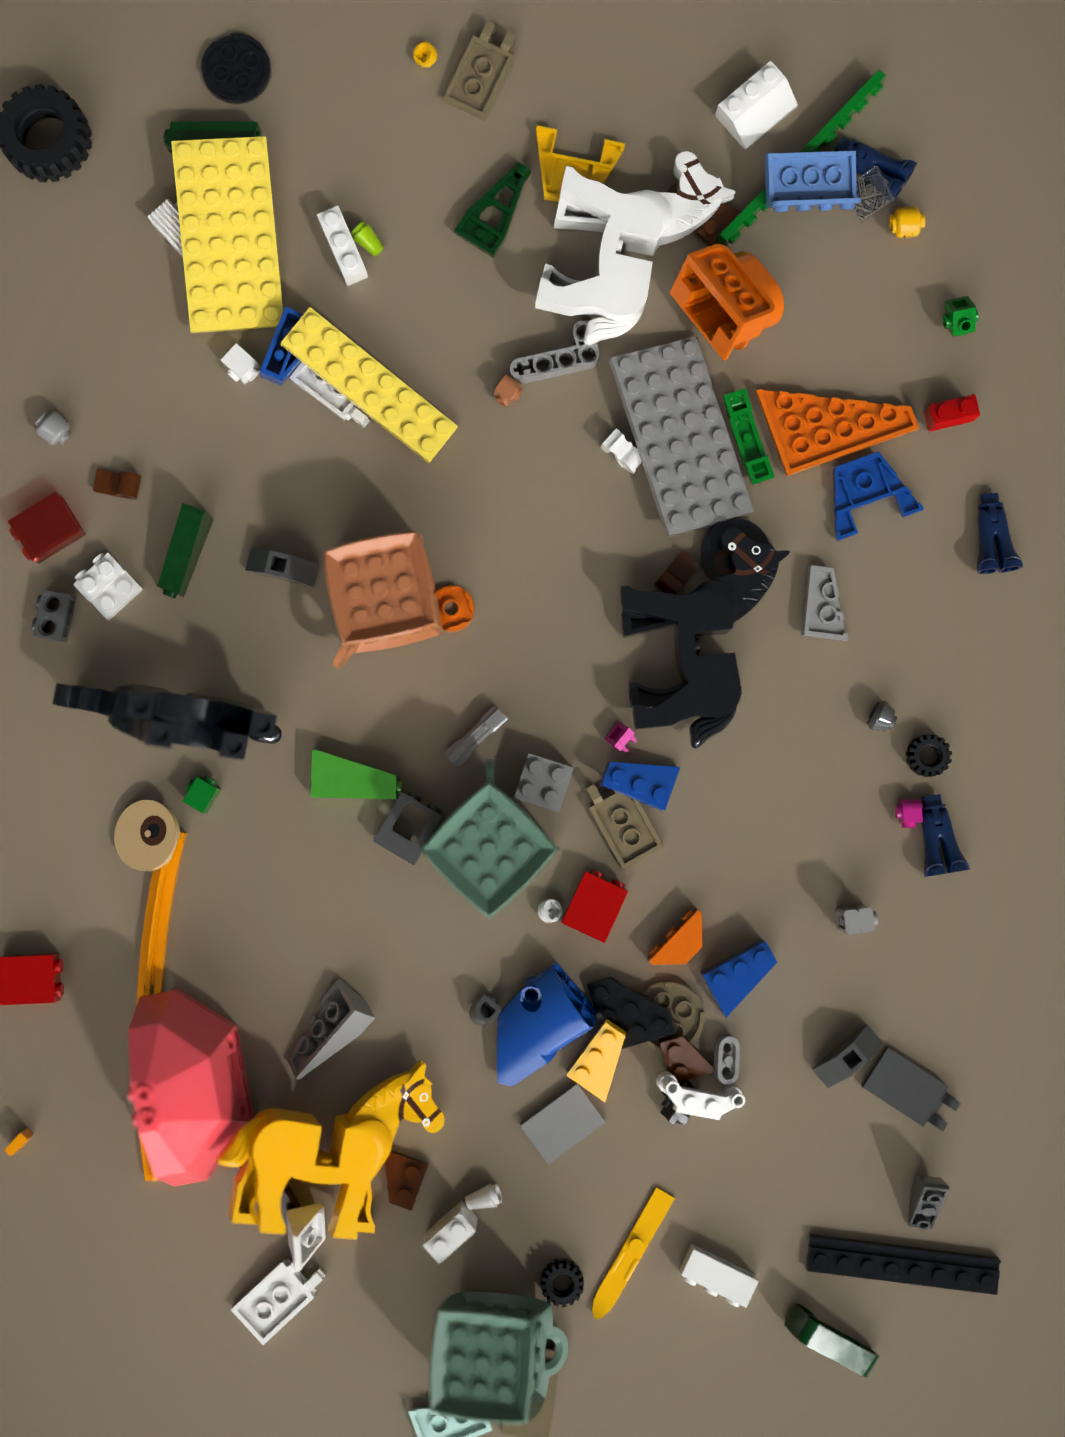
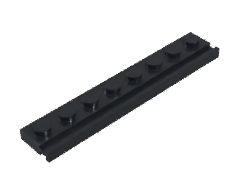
(903, 1264)

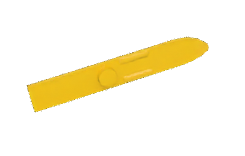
(631, 1252)

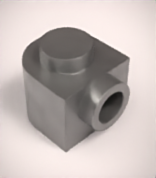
(484, 1010)

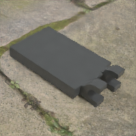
(909, 1089)

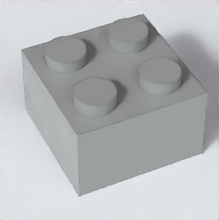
(543, 782)

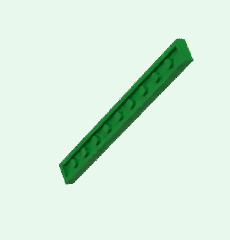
(824, 136)

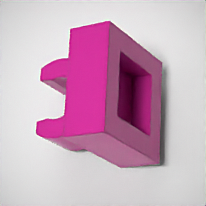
(619, 737)

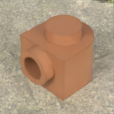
(508, 391)

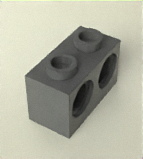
(61, 616)

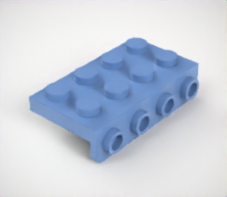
(811, 180)

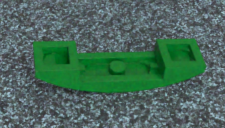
(747, 437)

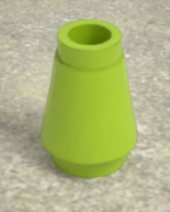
(367, 239)

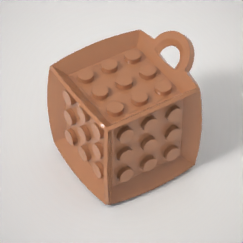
(381, 593)

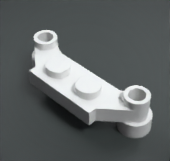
(697, 1101)

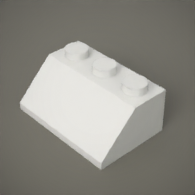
(757, 105)

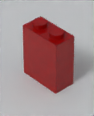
(595, 905)
(30, 979)

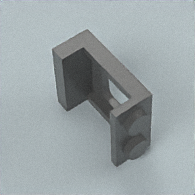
(398, 844)

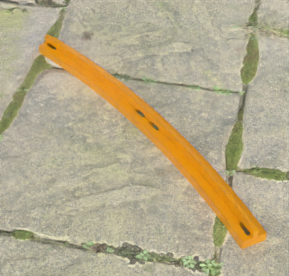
(155, 941)

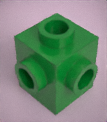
(960, 316)

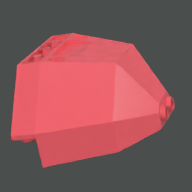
(185, 1085)

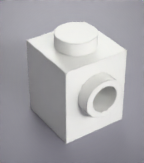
(240, 365)

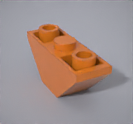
(680, 943)

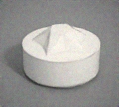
(550, 910)

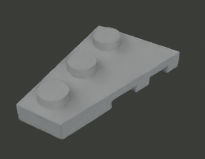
(821, 607)

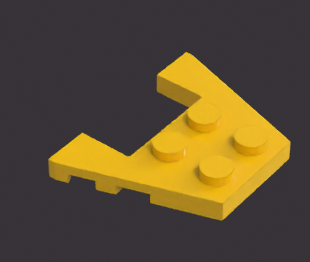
(554, 165)

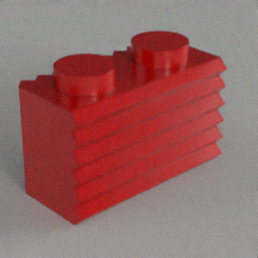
(951, 412)

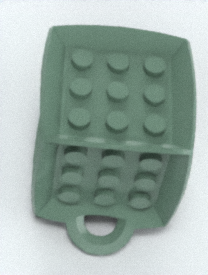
(489, 848)
(492, 1357)

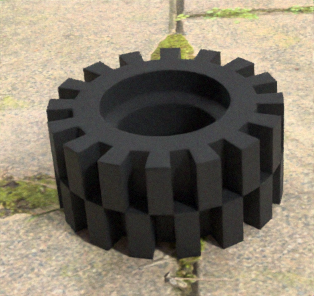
(918, 765)
(569, 1295)

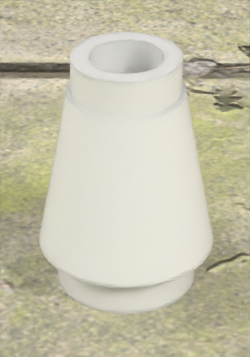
(486, 1197)

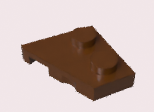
(683, 1059)
(403, 1178)

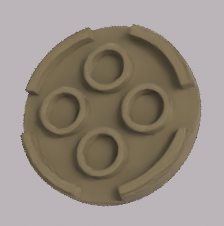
(684, 1006)

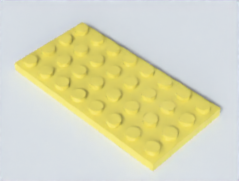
(227, 233)

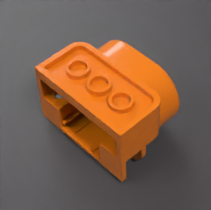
(727, 296)

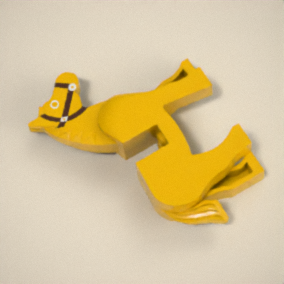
(286, 1144)

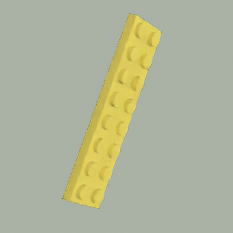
(369, 385)

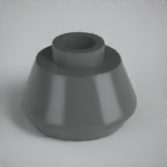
(882, 717)

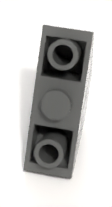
(282, 566)
(848, 1057)
(926, 1201)

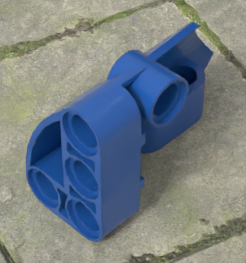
(540, 1024)

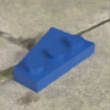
(641, 782)

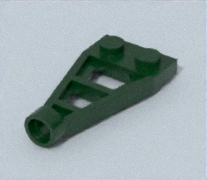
(479, 233)

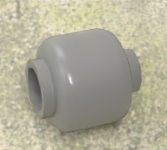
(53, 428)

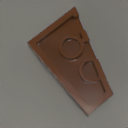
(713, 227)

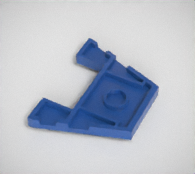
(864, 483)

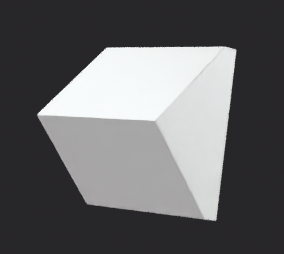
(305, 1232)

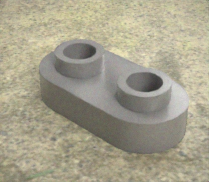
(729, 1058)

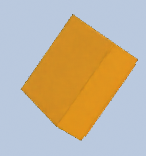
(22, 1138)

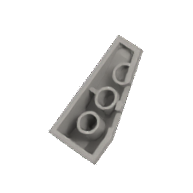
(336, 1025)

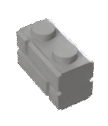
(856, 919)

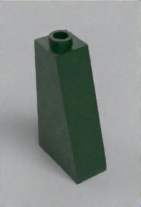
(209, 130)
(184, 550)

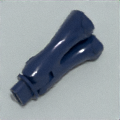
(894, 170)
(991, 524)
(938, 825)

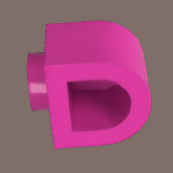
(909, 812)

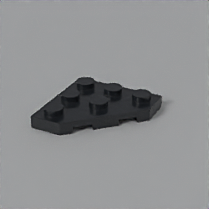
(630, 1011)

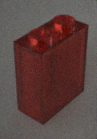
(46, 528)

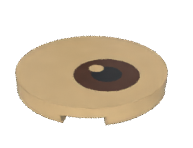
(146, 835)

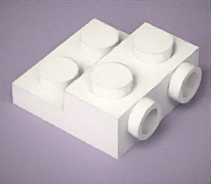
(107, 585)

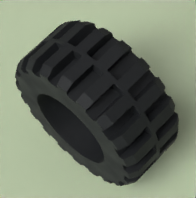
(27, 109)

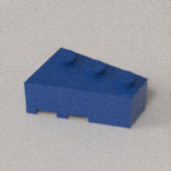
(278, 361)
(738, 974)

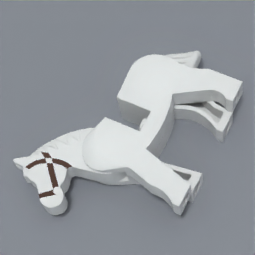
(631, 223)

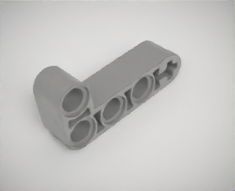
(552, 359)

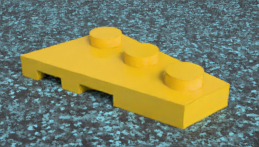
(598, 1061)

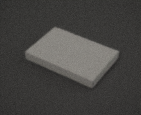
(562, 1123)

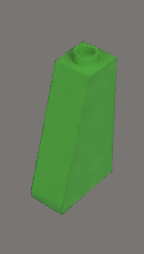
(348, 779)

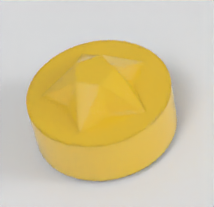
(425, 54)

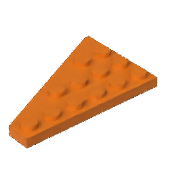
(822, 429)

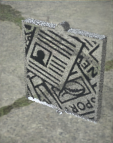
(873, 192)

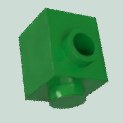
(201, 793)

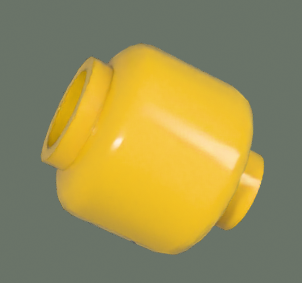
(906, 222)

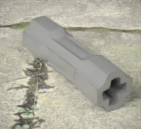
(463, 748)

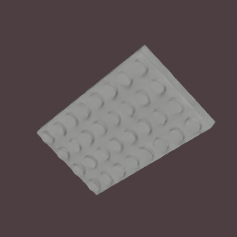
(681, 436)

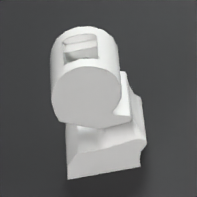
(624, 451)

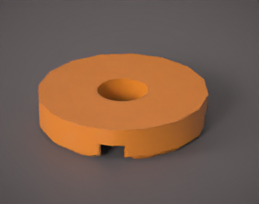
(465, 607)

